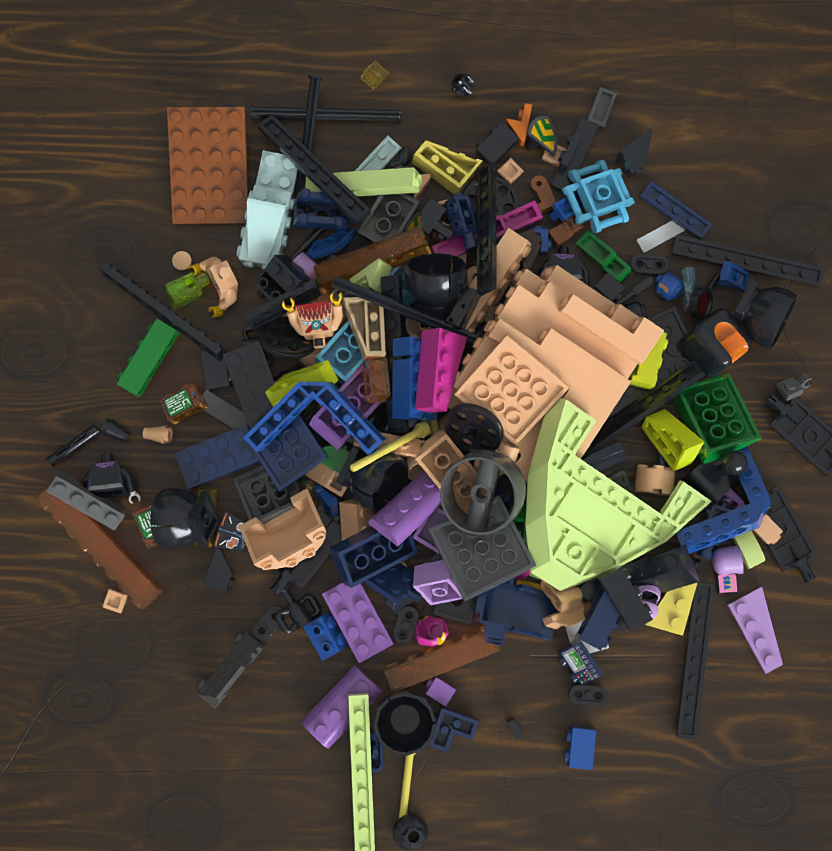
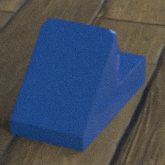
(733, 276)

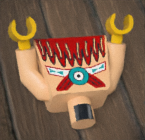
(221, 280)
(316, 319)

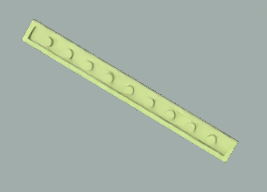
(361, 772)

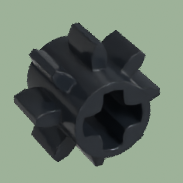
(463, 85)

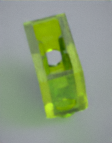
(178, 290)

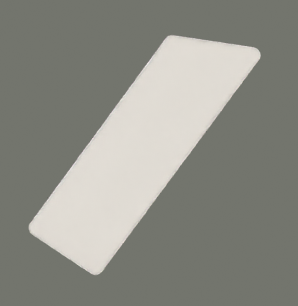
(659, 236)

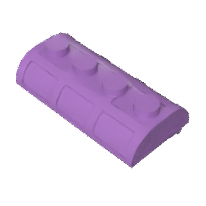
(407, 509)
(331, 715)

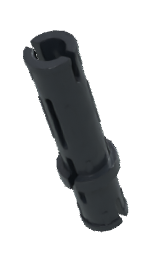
(66, 450)

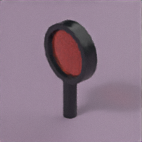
(702, 299)

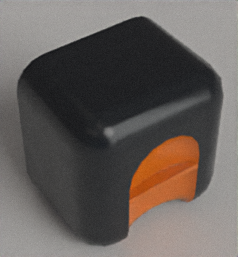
(716, 342)

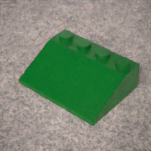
(717, 416)

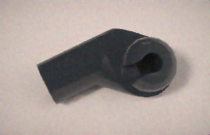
(404, 158)

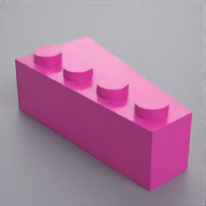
(438, 368)

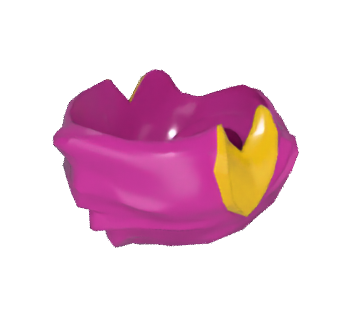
(431, 631)

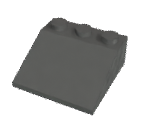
(262, 496)

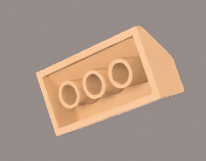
(438, 456)

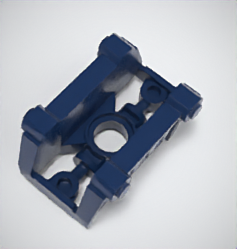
(318, 203)

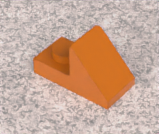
(520, 127)

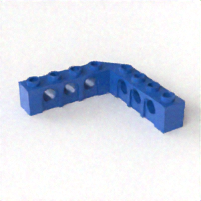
(298, 399)
(735, 521)

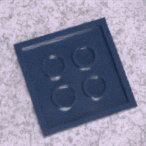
(291, 454)

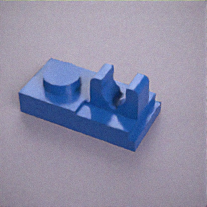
(563, 208)

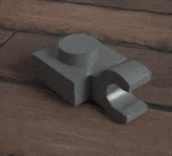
(792, 388)

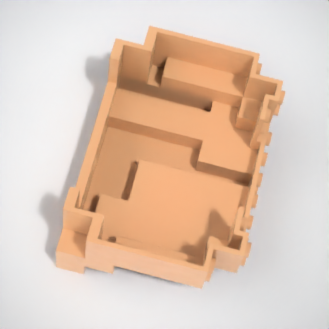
(574, 335)

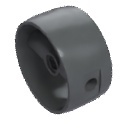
(480, 507)

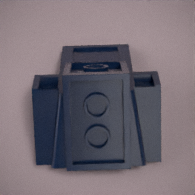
(513, 610)

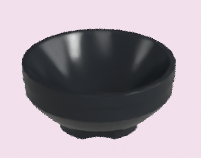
(404, 826)

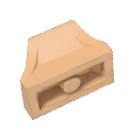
(566, 618)

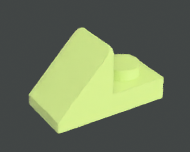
(371, 275)

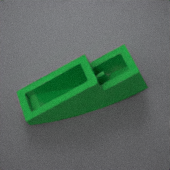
(603, 257)

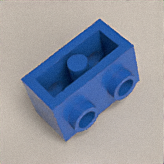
(326, 636)

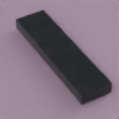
(273, 309)

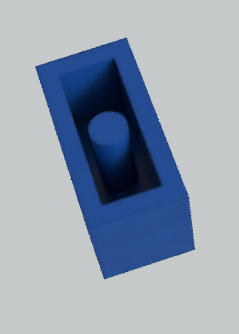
(581, 747)

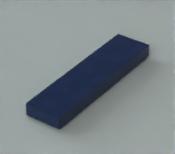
(675, 210)

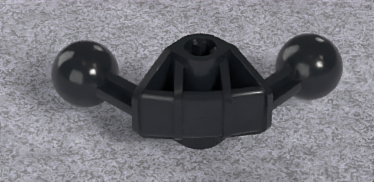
(714, 477)

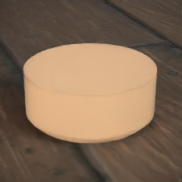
(182, 261)

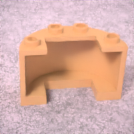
(287, 537)

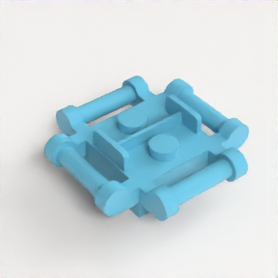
(599, 195)

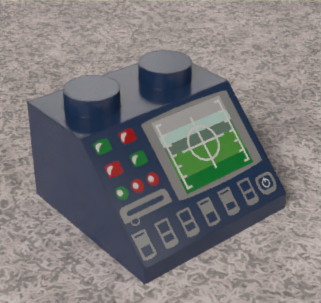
(580, 662)

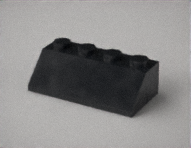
(664, 570)

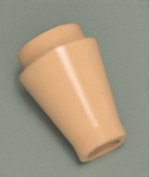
(159, 434)

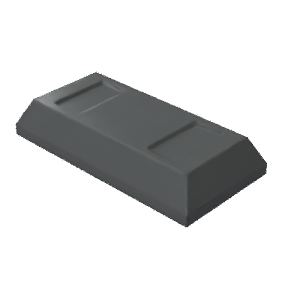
(602, 106)

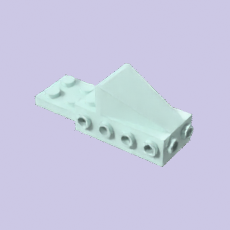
(268, 211)

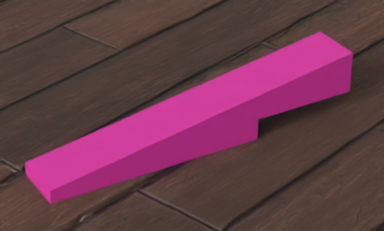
(515, 220)

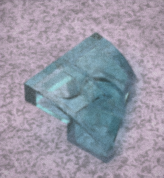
(690, 286)

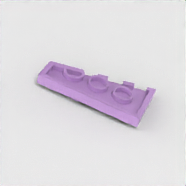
(756, 626)

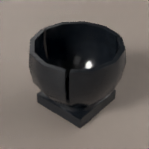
(433, 284)
(763, 313)
(381, 477)
(190, 517)
(405, 723)

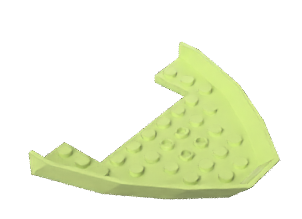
(581, 519)

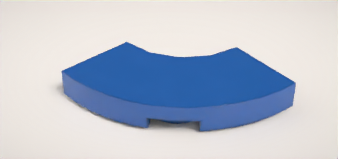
(330, 244)

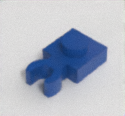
(328, 502)

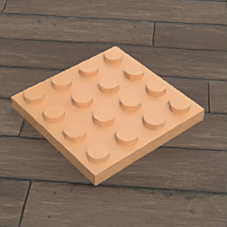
(513, 388)

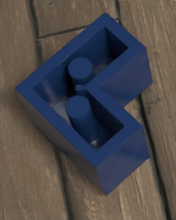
(450, 723)

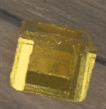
(374, 75)

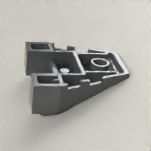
(230, 669)

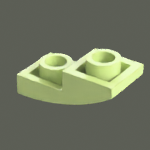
(750, 549)

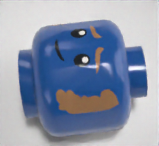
(668, 286)

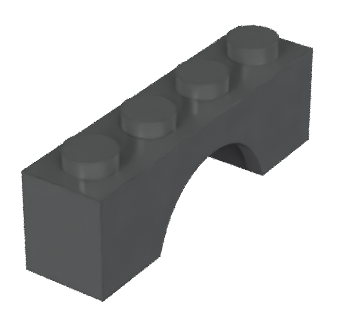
(71, 492)

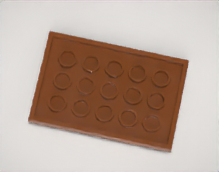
(208, 164)

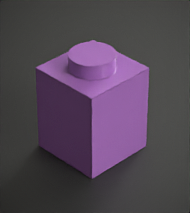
(440, 690)

